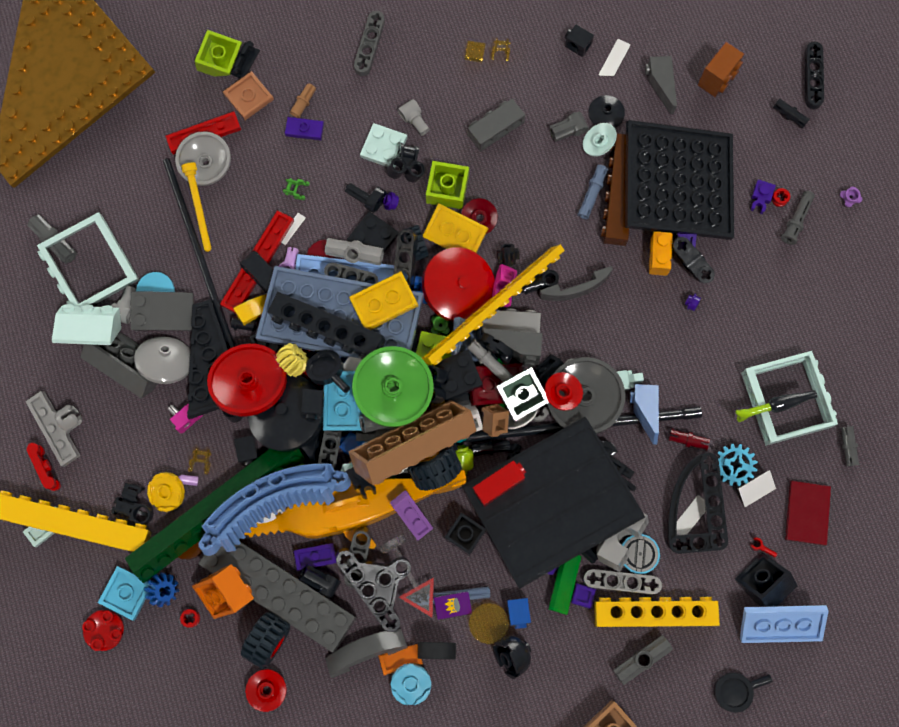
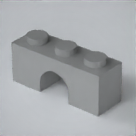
(612, 552)

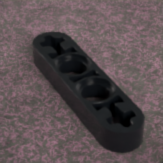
(814, 75)

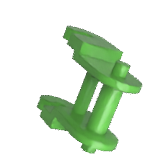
(287, 191)

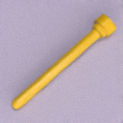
(189, 170)

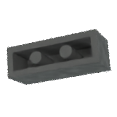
(496, 124)

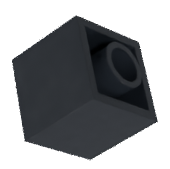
(465, 534)

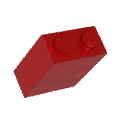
(499, 482)

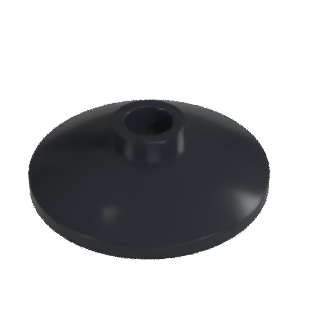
(598, 114)

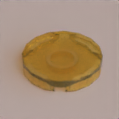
(488, 623)

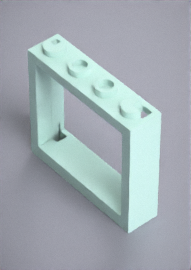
(115, 247)
(817, 383)

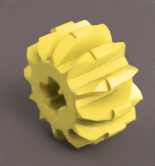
(292, 359)

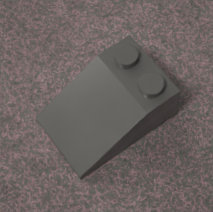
(161, 311)
(524, 345)

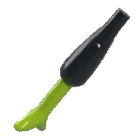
(776, 404)

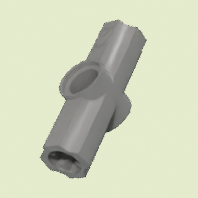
(365, 254)

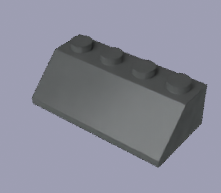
(118, 363)

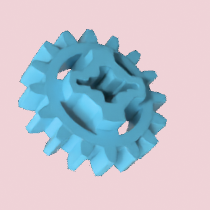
(744, 466)

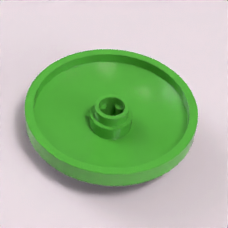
(392, 386)

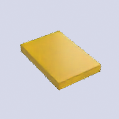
(454, 230)
(383, 301)

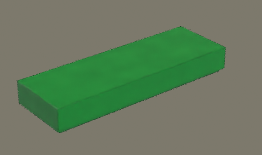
(564, 586)

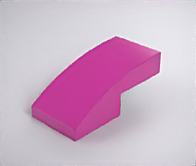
(503, 277)

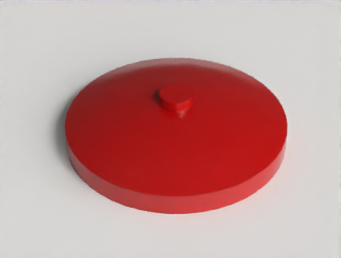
(457, 283)
(246, 380)

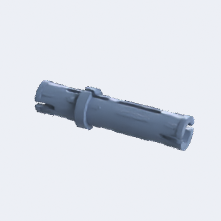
(595, 185)

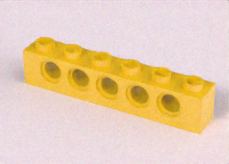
(708, 617)

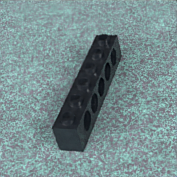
(284, 304)

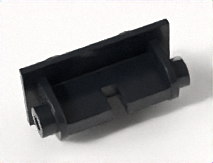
(244, 59)

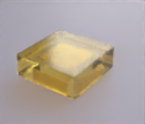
(475, 51)

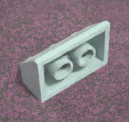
(86, 325)

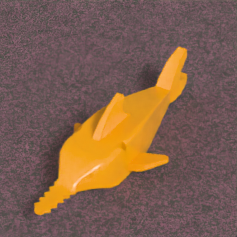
(349, 510)

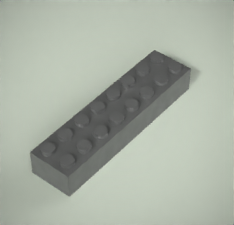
(286, 595)

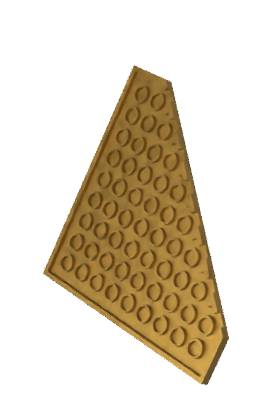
(61, 79)

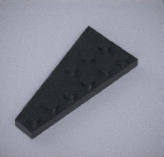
(206, 347)

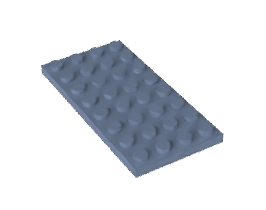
(332, 296)

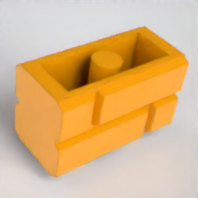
(660, 253)

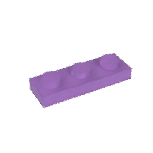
(411, 515)

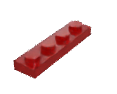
(220, 126)

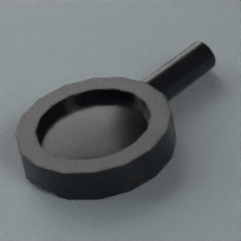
(326, 368)
(736, 692)

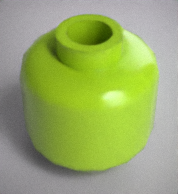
(465, 457)

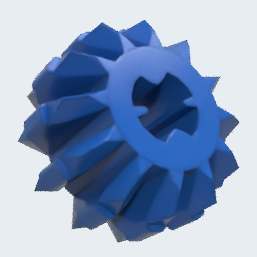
(157, 597)

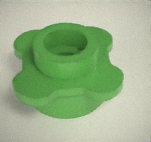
(436, 329)

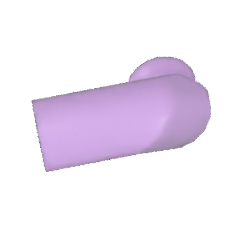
(189, 480)

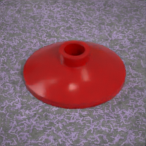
(569, 385)
(255, 690)

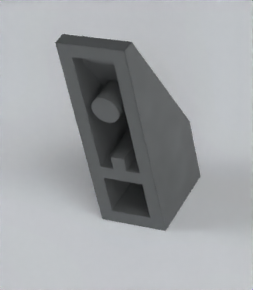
(662, 80)

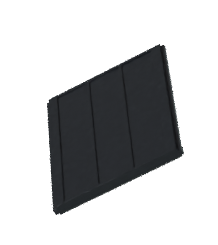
(561, 508)

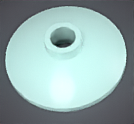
(599, 139)

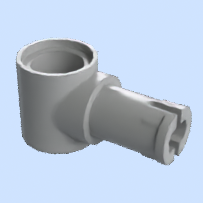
(410, 113)
(125, 305)

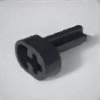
(371, 202)

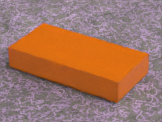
(392, 662)

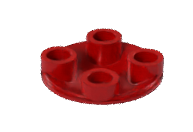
(103, 630)

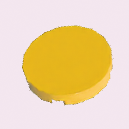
(166, 491)

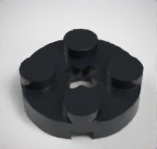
(498, 350)

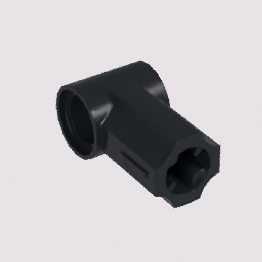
(321, 582)

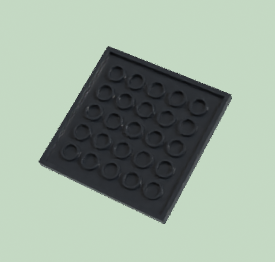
(679, 180)

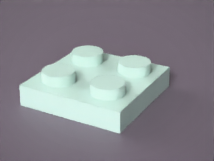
(382, 145)

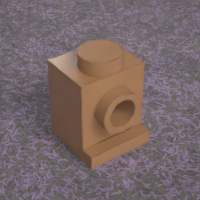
(495, 420)

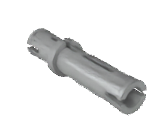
(489, 361)

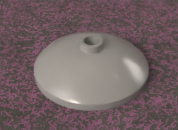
(201, 148)
(163, 360)

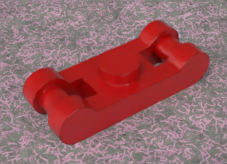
(42, 467)

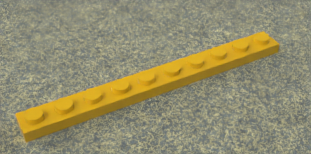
(488, 310)

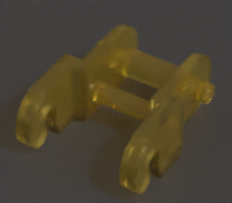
(495, 48)
(194, 460)

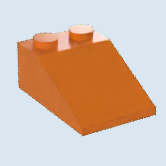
(223, 592)

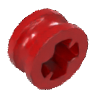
(776, 200)
(191, 624)

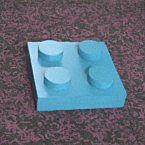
(124, 594)

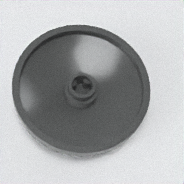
(602, 394)

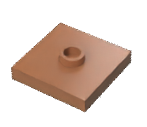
(248, 95)

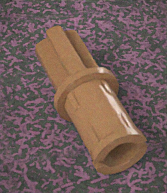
(303, 100)

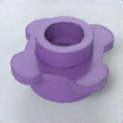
(856, 196)

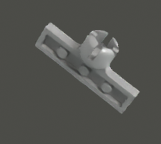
(56, 426)

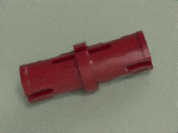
(689, 439)

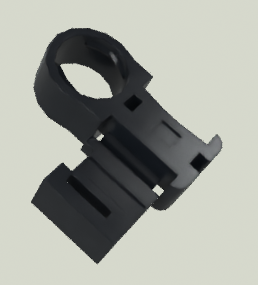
(128, 502)

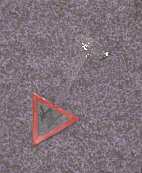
(422, 595)

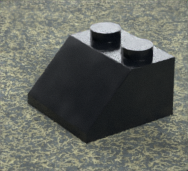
(766, 581)

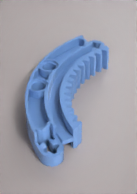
(267, 496)

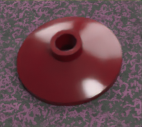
(484, 207)

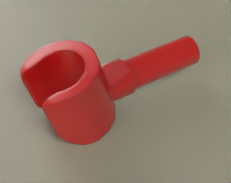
(763, 548)

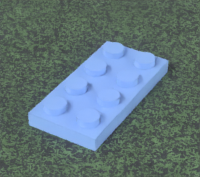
(783, 624)

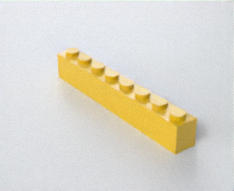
(72, 524)

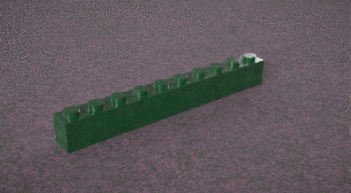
(188, 529)

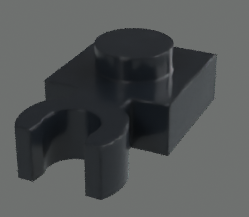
(359, 482)

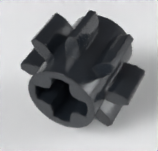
(508, 254)

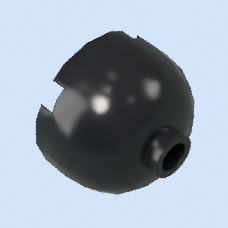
(513, 654)

